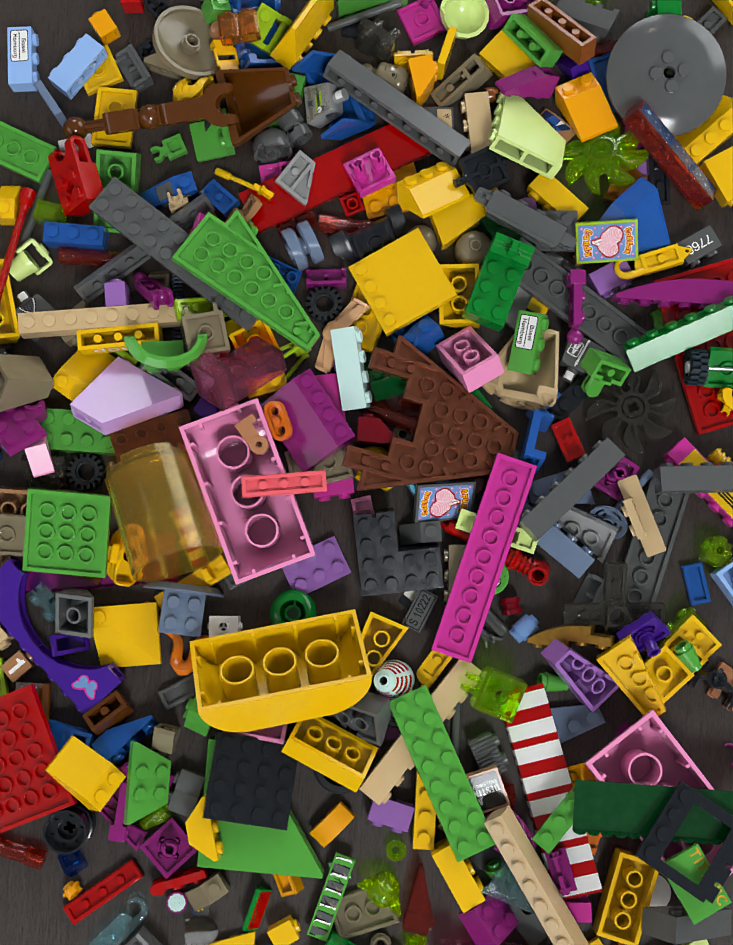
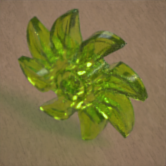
(604, 156)

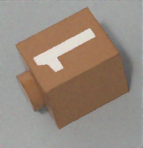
(18, 665)

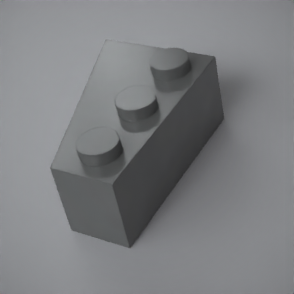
(591, 17)

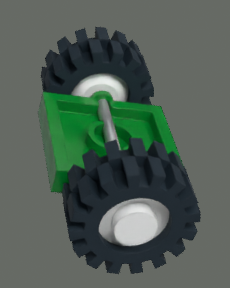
(709, 368)

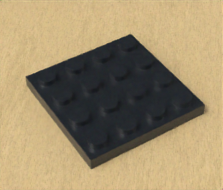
(250, 782)

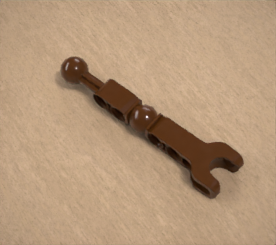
(153, 116)

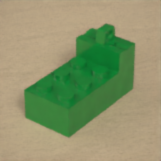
(497, 281)

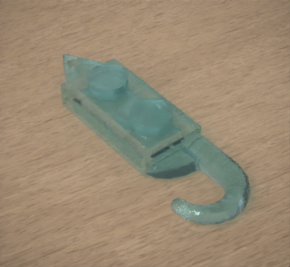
(121, 925)

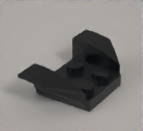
(370, 237)

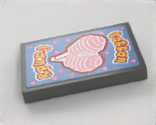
(443, 500)

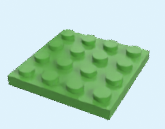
(67, 533)

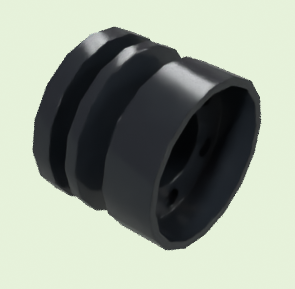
(67, 838)

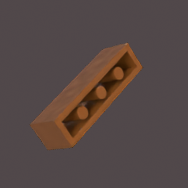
(563, 30)

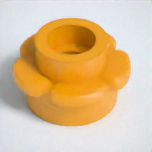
(72, 890)

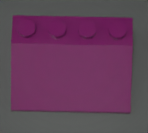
(315, 421)

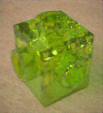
(716, 551)

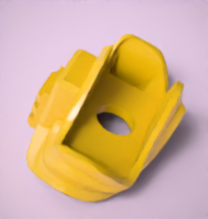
(117, 567)

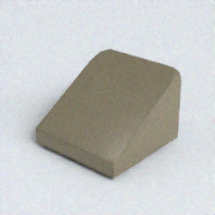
(162, 277)

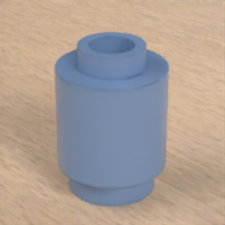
(524, 628)

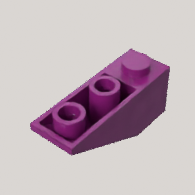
(531, 82)

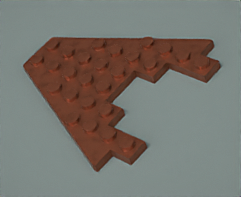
(453, 431)

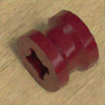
(511, 605)

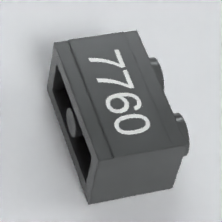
(704, 244)

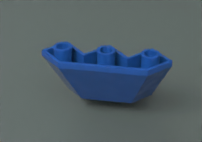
(643, 203)

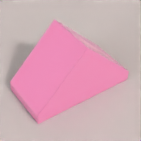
(40, 457)

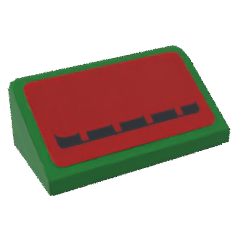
(257, 908)

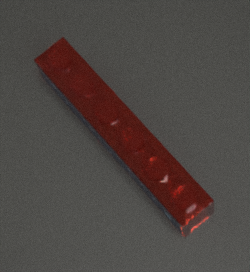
(669, 154)

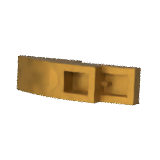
(568, 633)

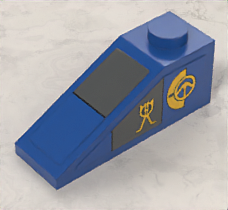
(158, 194)

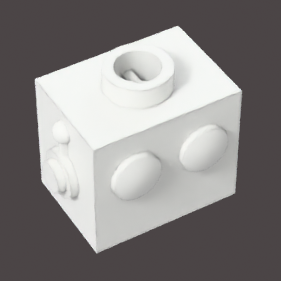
(233, 625)

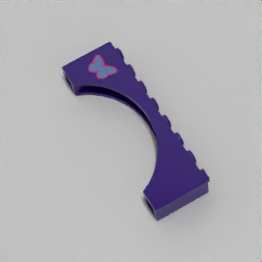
(79, 682)

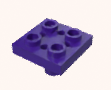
(646, 633)

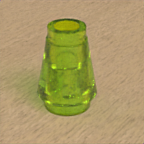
(155, 818)

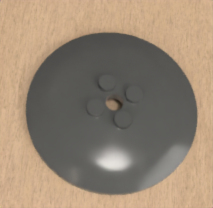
(671, 43)

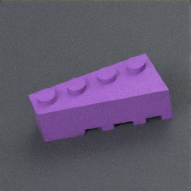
(584, 679)

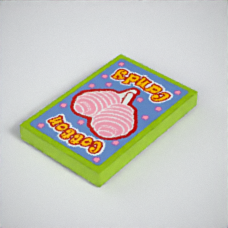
(607, 241)

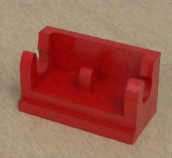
(568, 439)

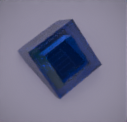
(72, 863)

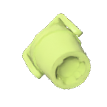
(25, 265)

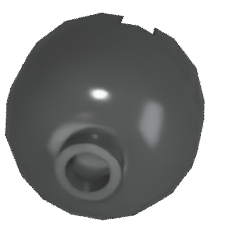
(271, 146)

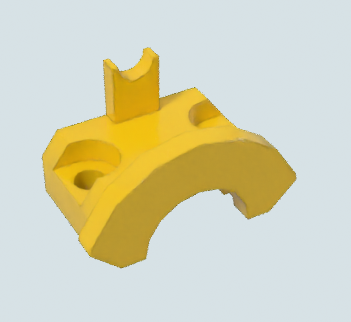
(725, 396)

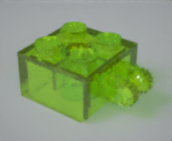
(488, 683)

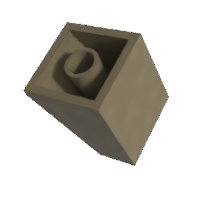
(23, 380)

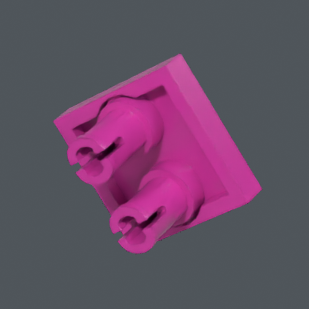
(369, 172)

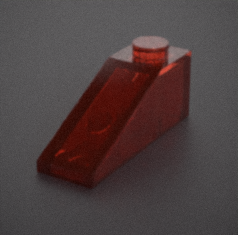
(418, 911)

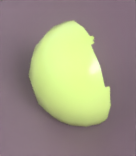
(466, 15)

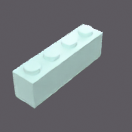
(350, 368)

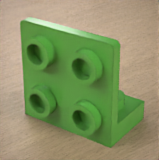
(212, 143)

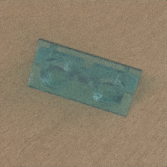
(41, 599)

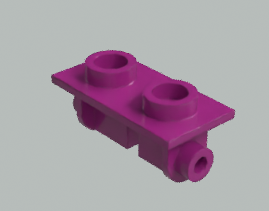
(561, 871)

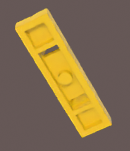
(205, 576)

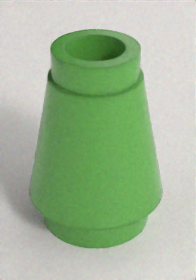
(687, 655)
(551, 682)

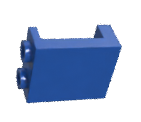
(539, 421)

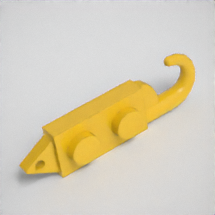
(654, 261)
(432, 668)

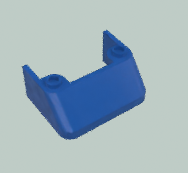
(355, 115)

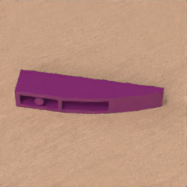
(677, 292)

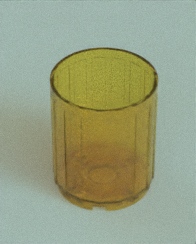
(161, 512)

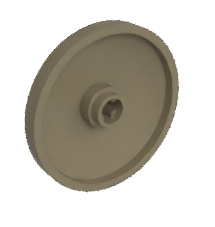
(184, 42)

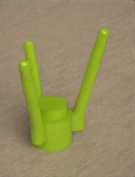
(297, 352)

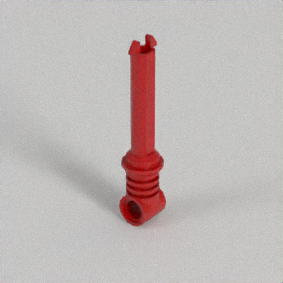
(514, 559)

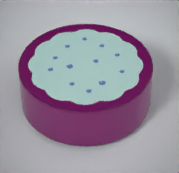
(177, 901)

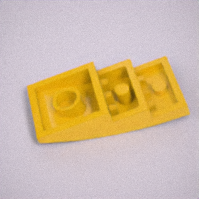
(667, 670)

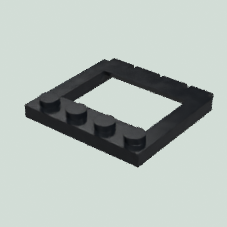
(664, 830)

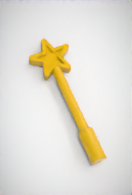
(261, 190)

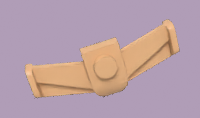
(346, 318)

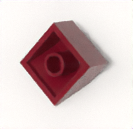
(373, 432)

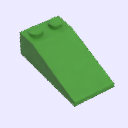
(122, 165)

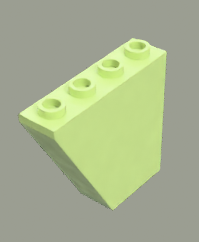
(526, 137)

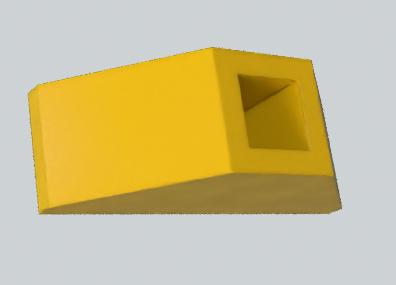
(203, 833)

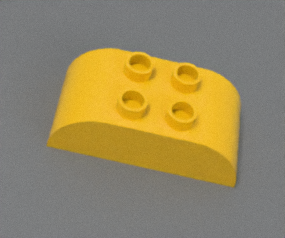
(280, 672)

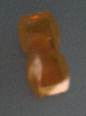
(239, 27)

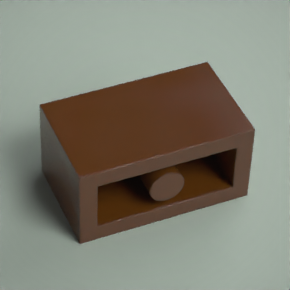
(108, 713)

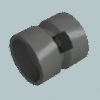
(295, 128)

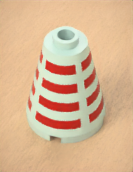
(394, 679)

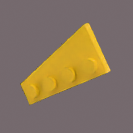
(629, 672)

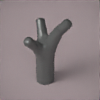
(486, 636)

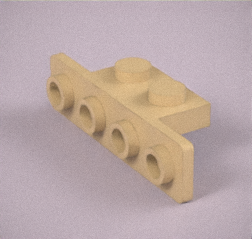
(641, 516)

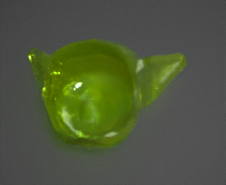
(383, 891)

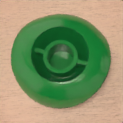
(291, 606)

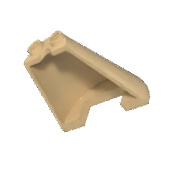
(529, 390)

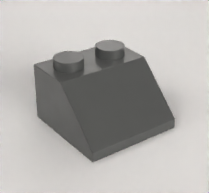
(74, 613)

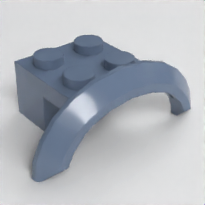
(182, 607)

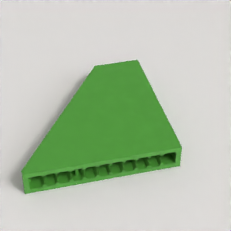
(262, 848)

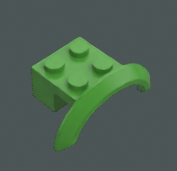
(164, 354)

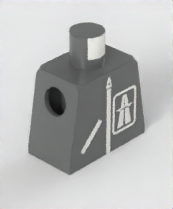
(572, 357)

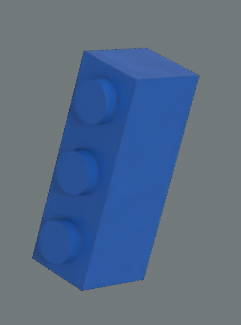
(75, 235)

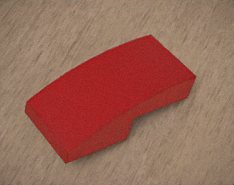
(351, 203)

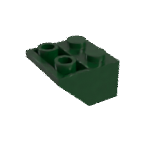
(383, 384)

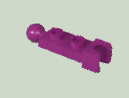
(575, 281)
(153, 291)
(119, 831)

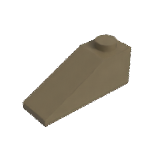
(465, 79)

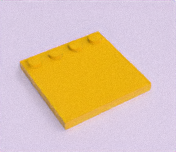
(402, 282)

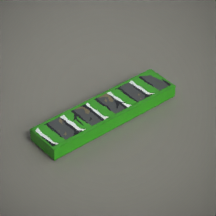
(331, 896)

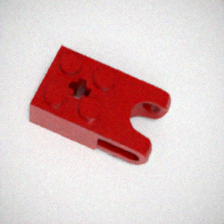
(75, 177)

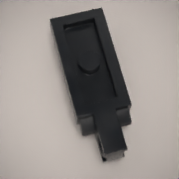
(568, 401)

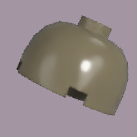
(471, 247)

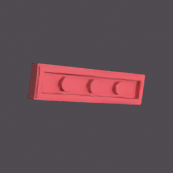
(284, 484)

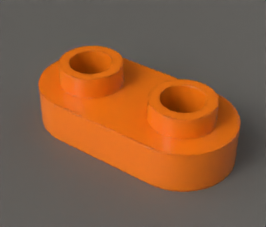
(277, 421)

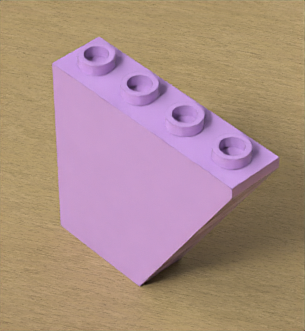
(124, 398)

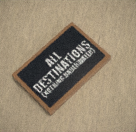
(488, 788)

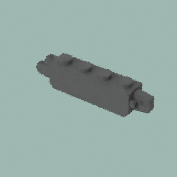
(524, 220)

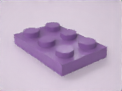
(318, 569)

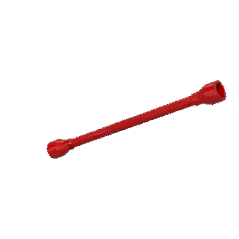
(26, 200)

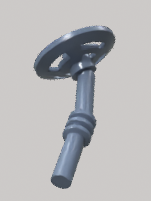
(612, 512)

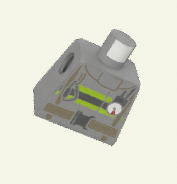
(324, 103)

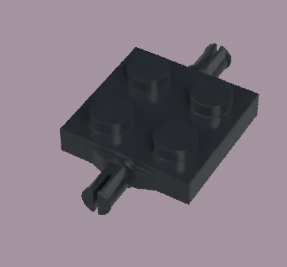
(483, 170)

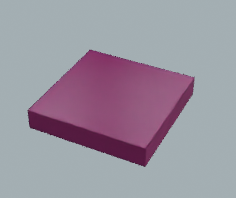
(420, 23)

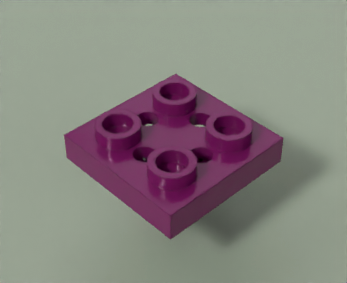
(625, 469)
(152, 846)

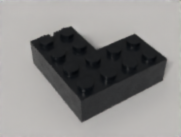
(391, 568)

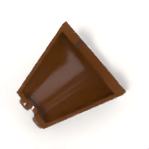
(258, 99)

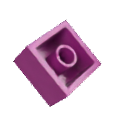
(489, 921)

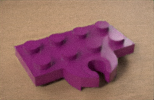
(21, 426)

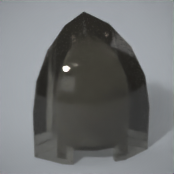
(200, 930)

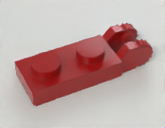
(178, 880)

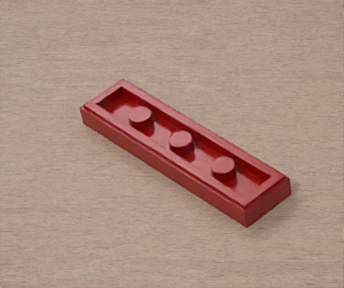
(103, 891)

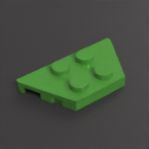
(146, 782)

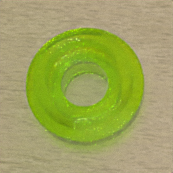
(399, 856)

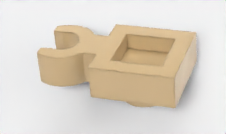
(177, 202)

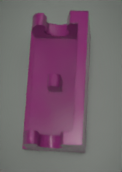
(328, 277)

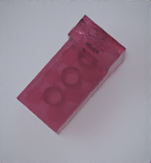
(238, 373)

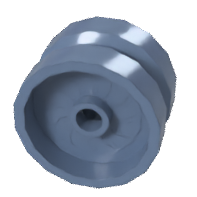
(301, 246)

